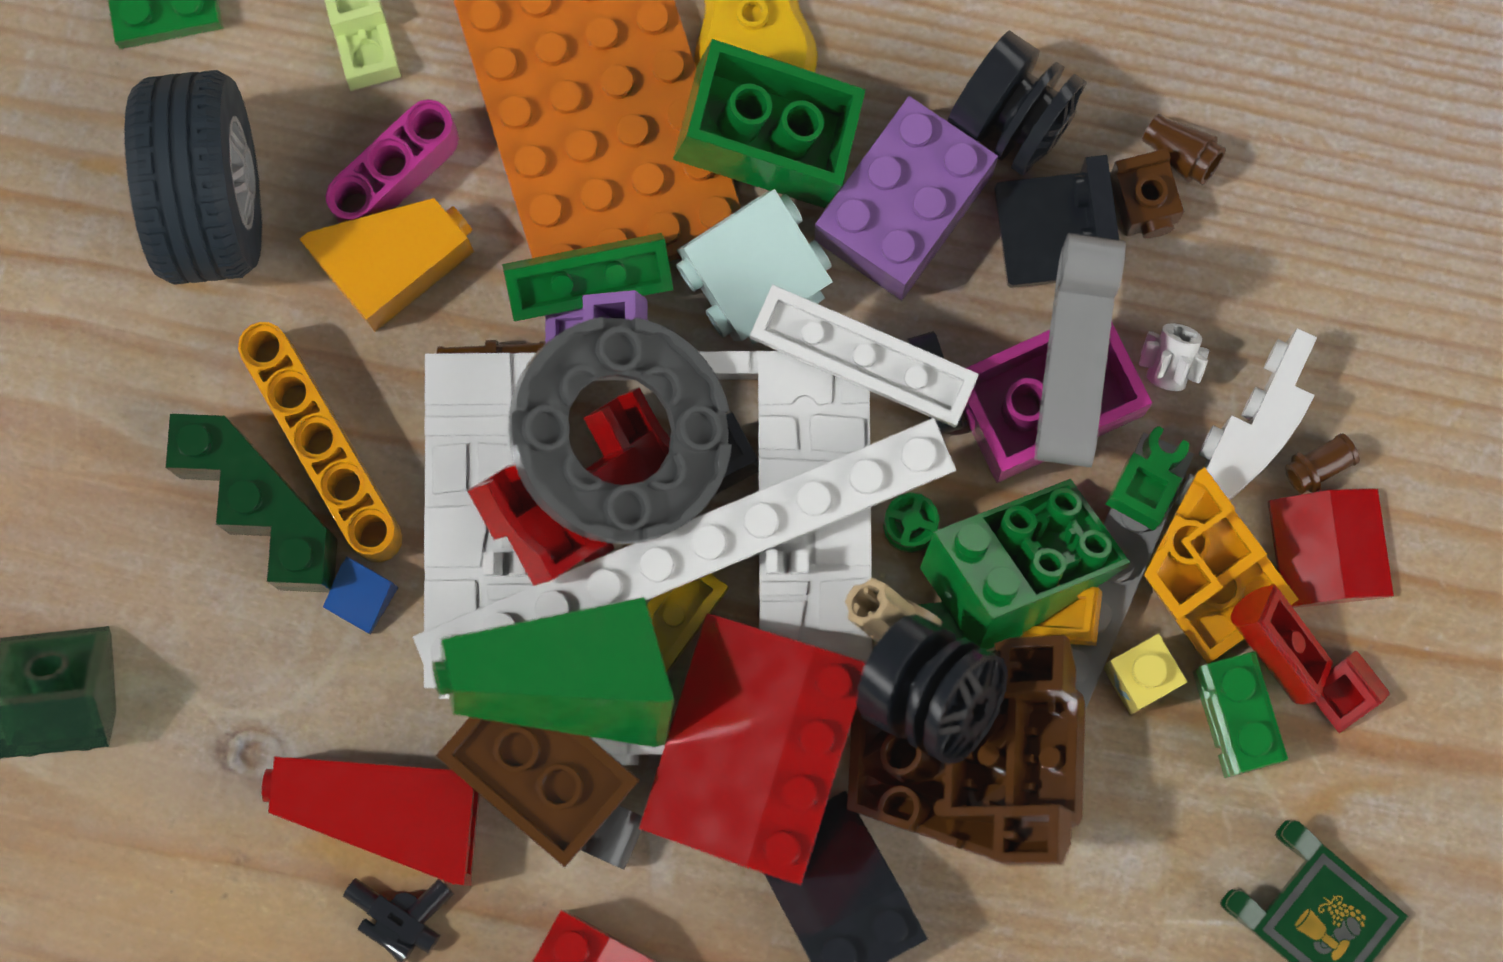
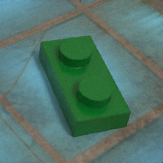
(161, 20)

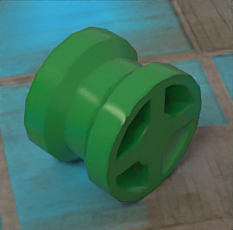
(914, 512)

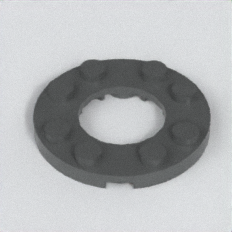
(694, 409)

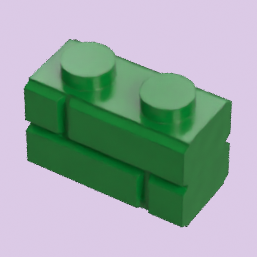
(1240, 714)

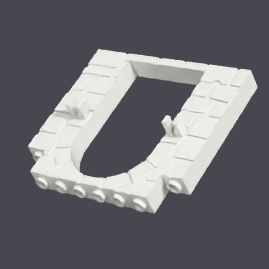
(802, 422)

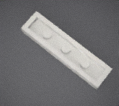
(863, 356)

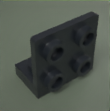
(1041, 213)

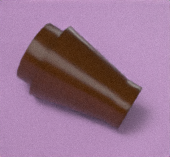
(1192, 152)

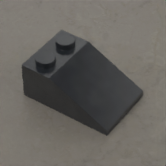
(848, 896)

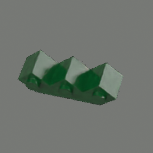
(254, 500)

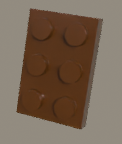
(541, 780)

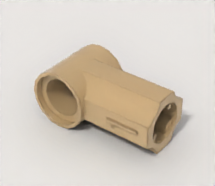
(878, 607)

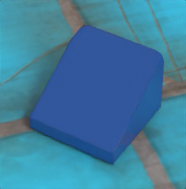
(359, 595)

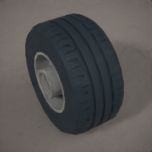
(193, 177)

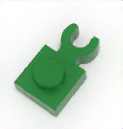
(1146, 483)

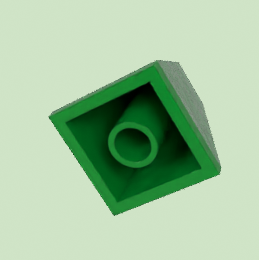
(564, 673)

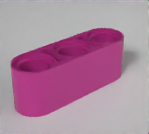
(398, 141)

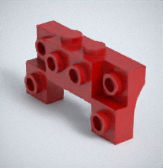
(632, 452)

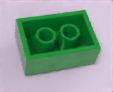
(769, 124)

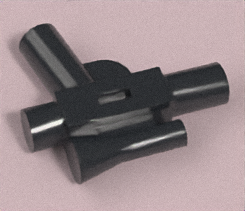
(399, 920)

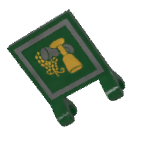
(1322, 910)

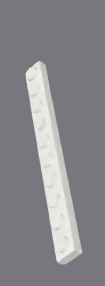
(720, 535)

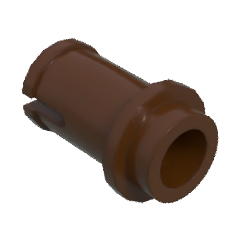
(1310, 470)

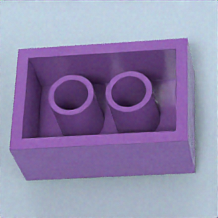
(905, 198)

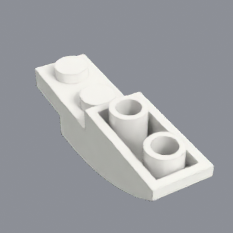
(1244, 449)

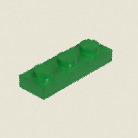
(561, 279)

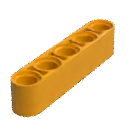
(306, 420)

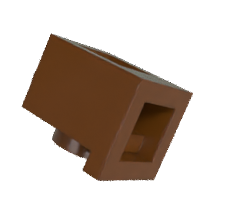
(1137, 213)

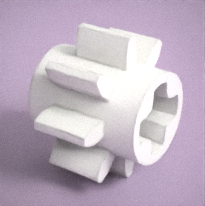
(1174, 357)

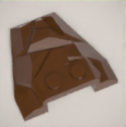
(1009, 795)

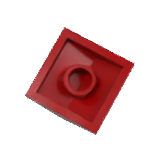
(1331, 546)

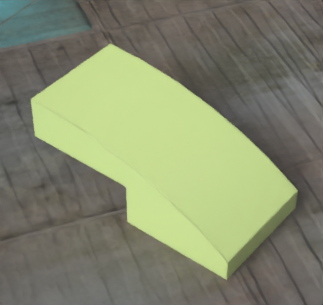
(363, 42)

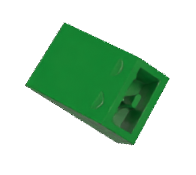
(1006, 564)

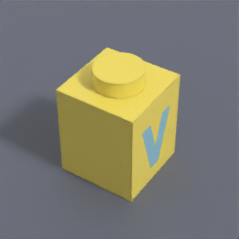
(1144, 674)

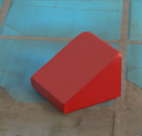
(1351, 692)

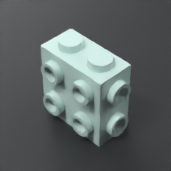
(747, 255)

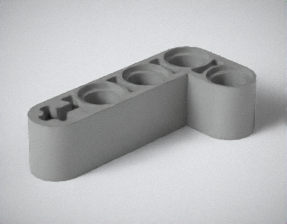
(1078, 349)

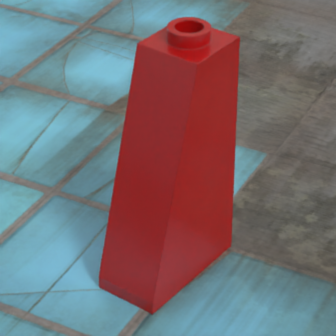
(392, 811)

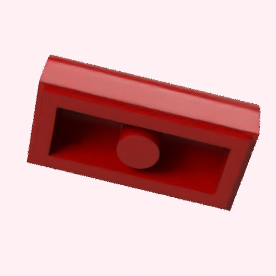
(1283, 643)

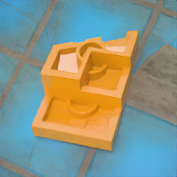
(1208, 567)

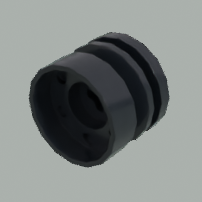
(1016, 102)
(932, 688)

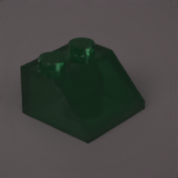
(56, 692)

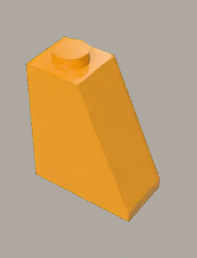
(391, 255)

